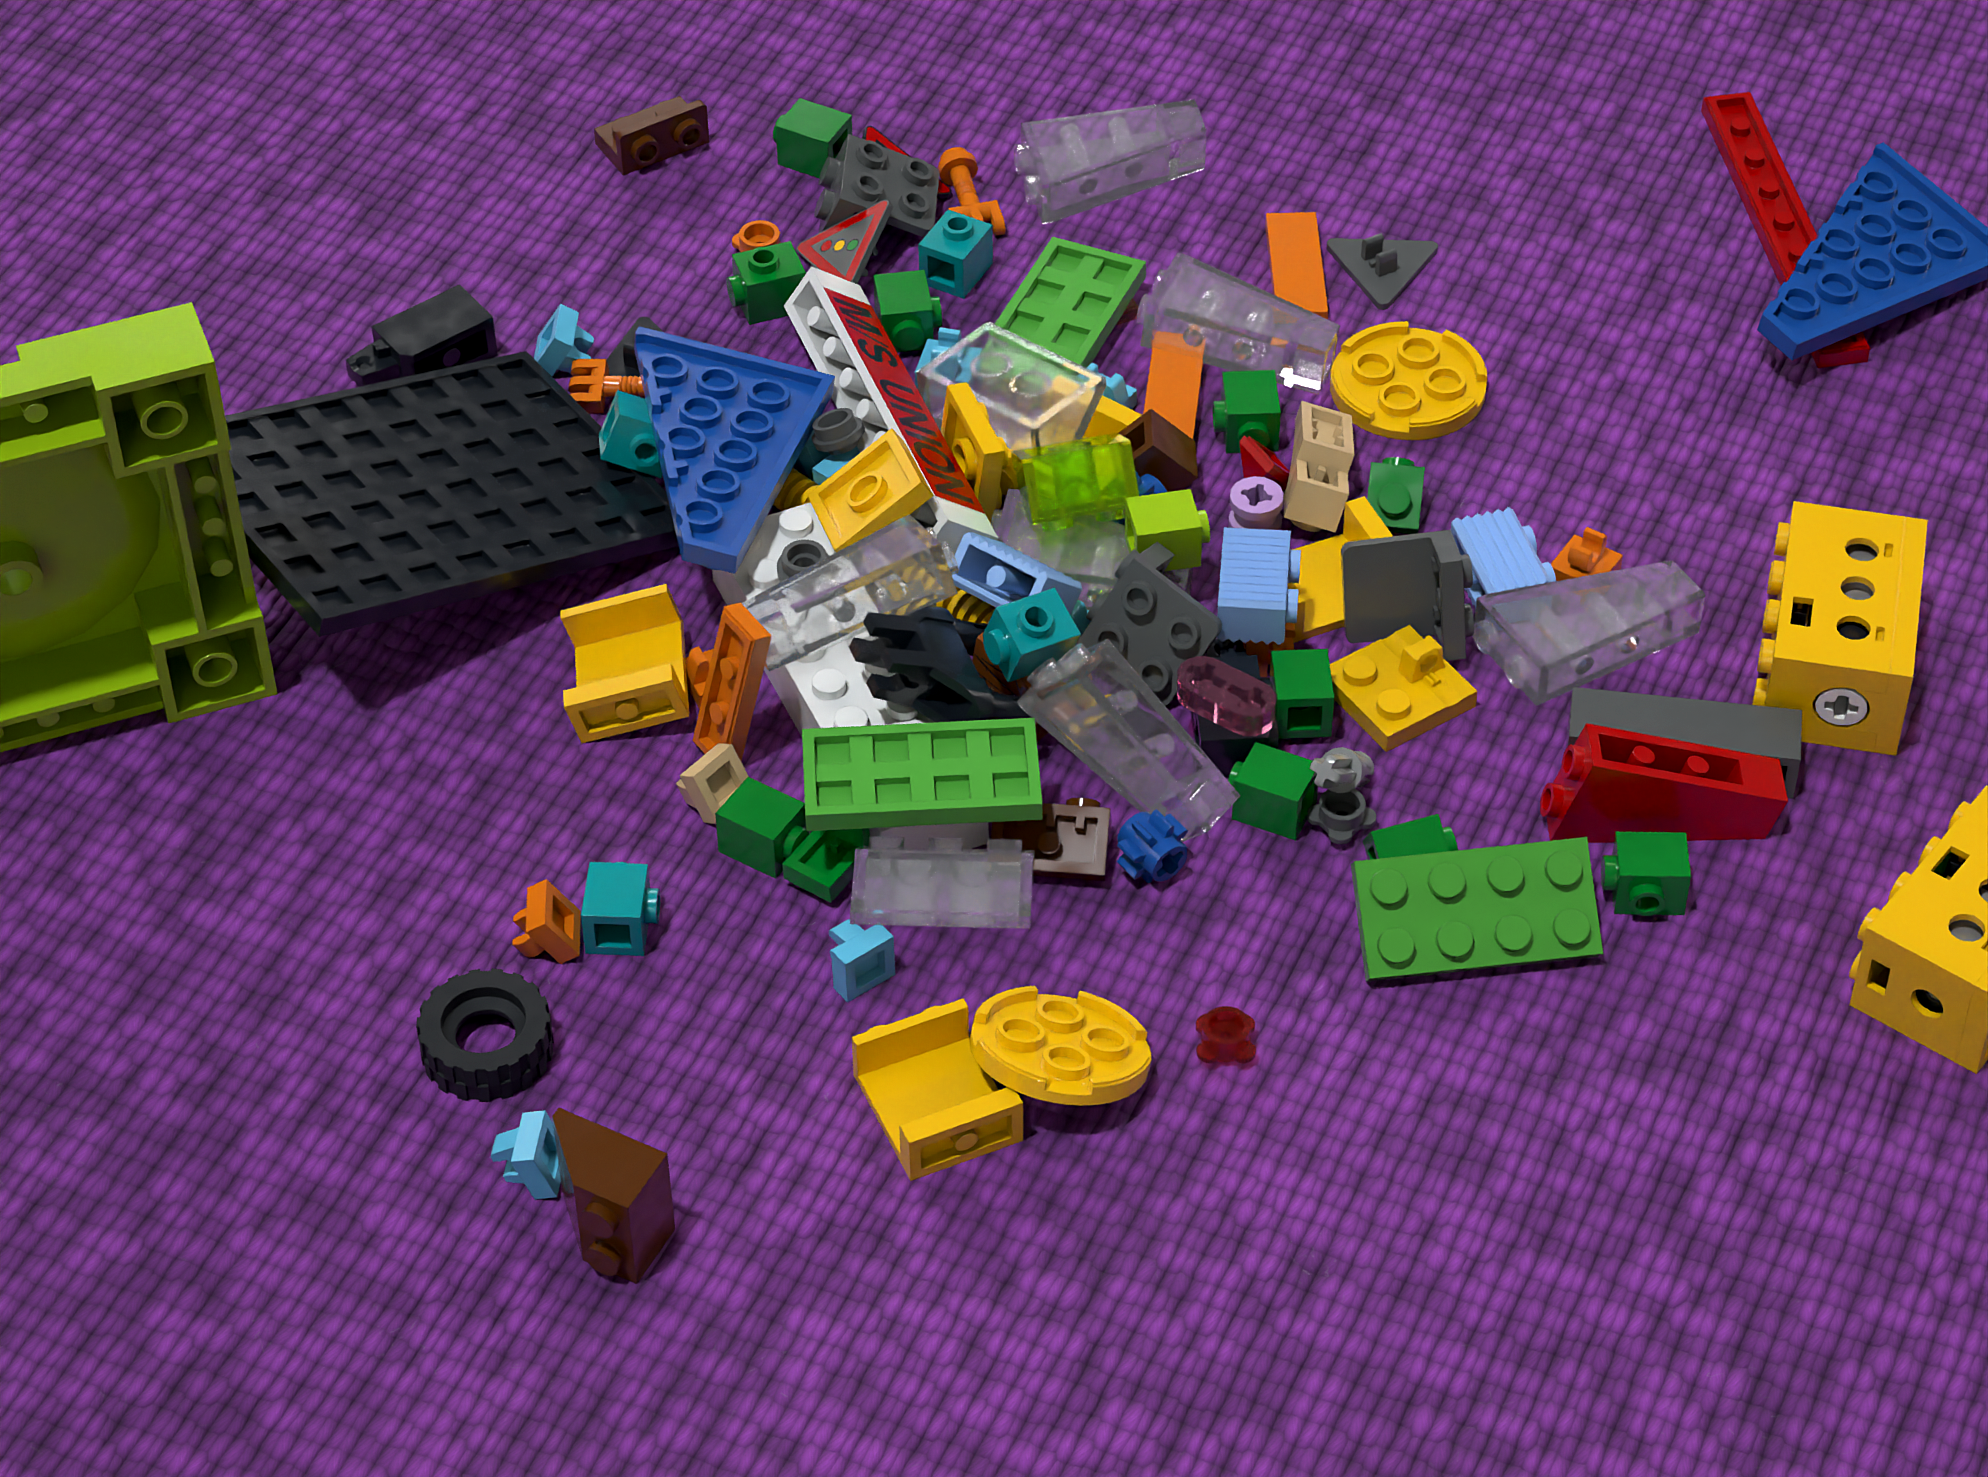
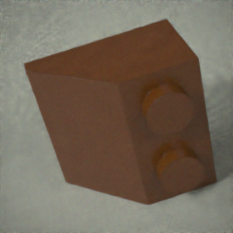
(613, 1195)

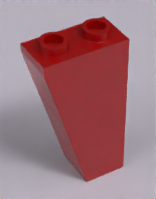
(1660, 785)

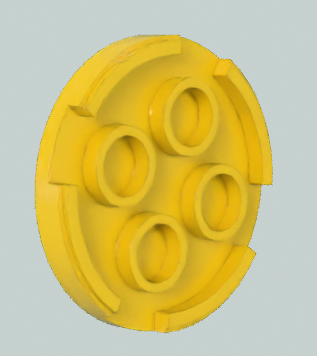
(1408, 381)
(1060, 1046)

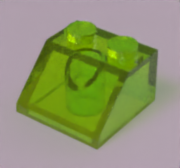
(1076, 480)

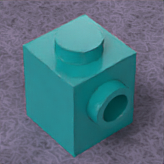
(956, 253)
(628, 435)
(1029, 633)
(618, 908)

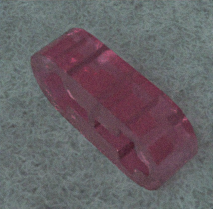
(1226, 696)

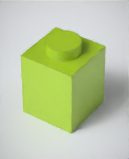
(1171, 521)

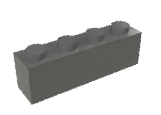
(1723, 725)

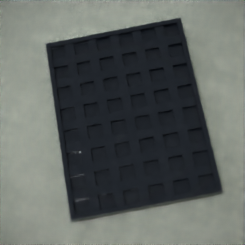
(434, 492)

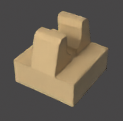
(712, 780)

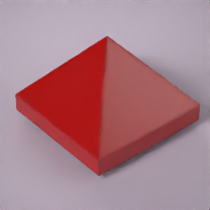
(1262, 462)

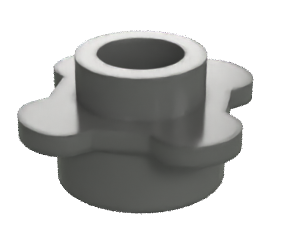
(1341, 815)

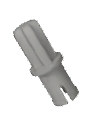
(1342, 770)

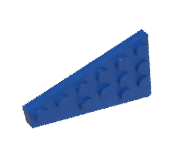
(1878, 256)
(724, 437)

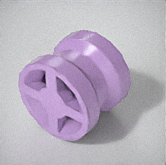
(1256, 504)

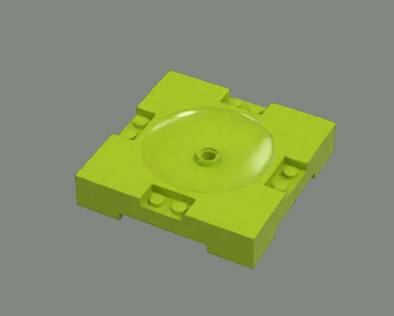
(121, 534)

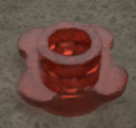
(1225, 1036)

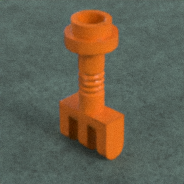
(957, 169)
(593, 384)

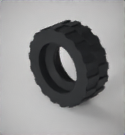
(487, 1073)

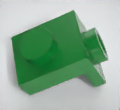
(1397, 493)
(825, 861)

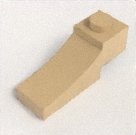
(1319, 468)

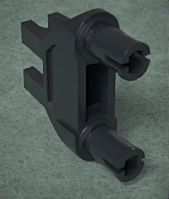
(931, 666)

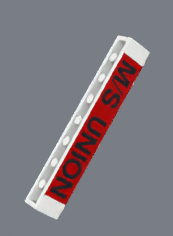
(873, 382)

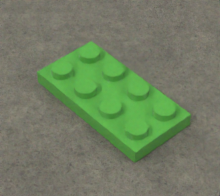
(1073, 299)
(921, 774)
(1476, 909)

